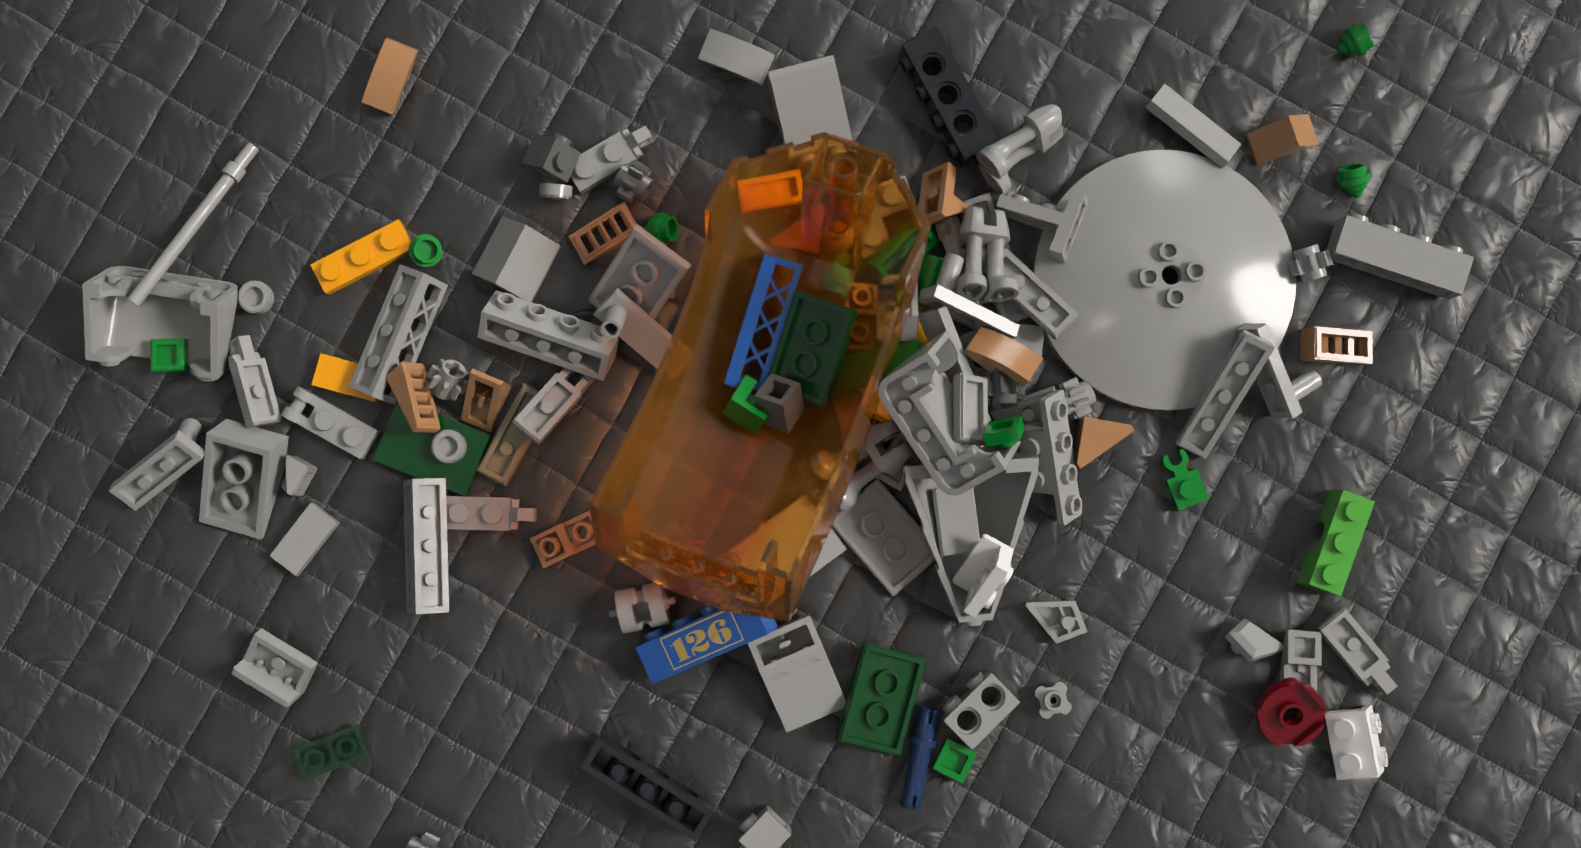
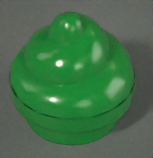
(1356, 44)
(1353, 178)
(663, 228)

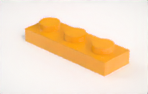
(362, 257)

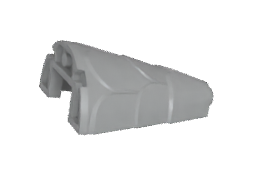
(1000, 514)

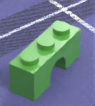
(1344, 522)

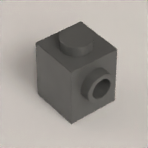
(551, 156)
(781, 402)

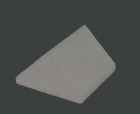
(516, 259)

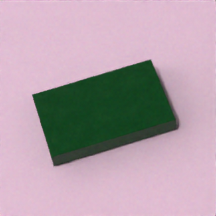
(814, 345)
(413, 455)
(881, 698)

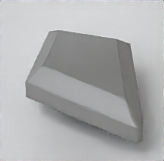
(1058, 618)
(1252, 641)

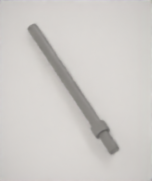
(232, 173)

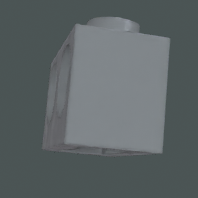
(985, 715)

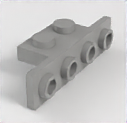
(1053, 447)

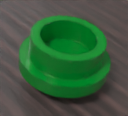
(425, 250)

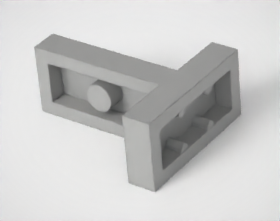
(1048, 218)

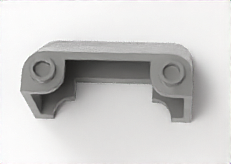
(174, 308)
(922, 407)

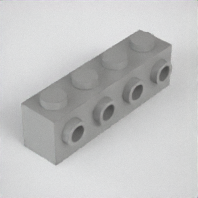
(1399, 256)
(547, 335)

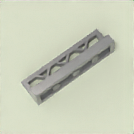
(394, 332)
(426, 546)

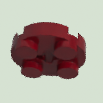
(1285, 695)

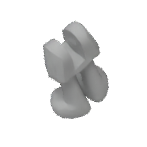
(1039, 133)
(994, 237)
(882, 462)

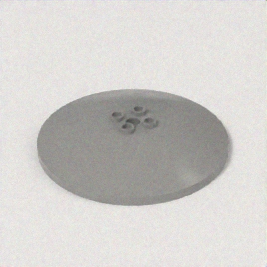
(1133, 331)

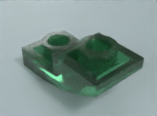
(330, 752)

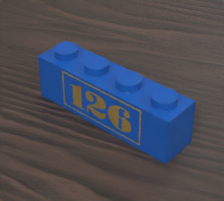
(698, 641)

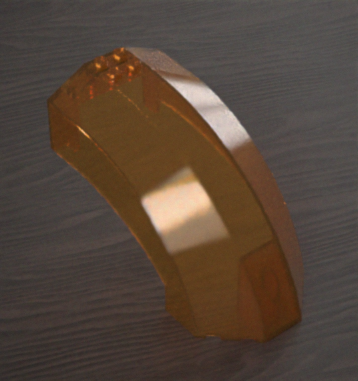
(697, 493)

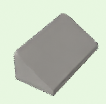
(956, 522)

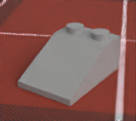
(241, 477)

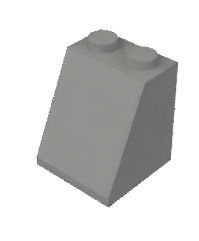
(808, 101)

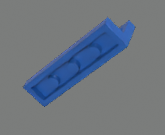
(751, 317)

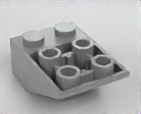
(797, 673)

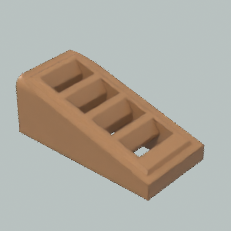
(598, 224)
(1315, 346)
(414, 397)

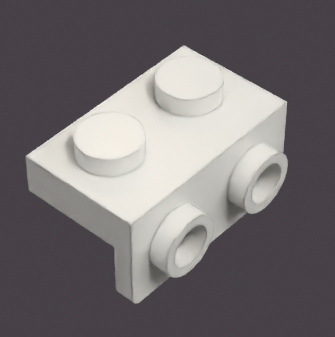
(983, 572)
(1356, 743)

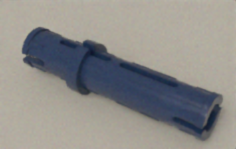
(919, 759)

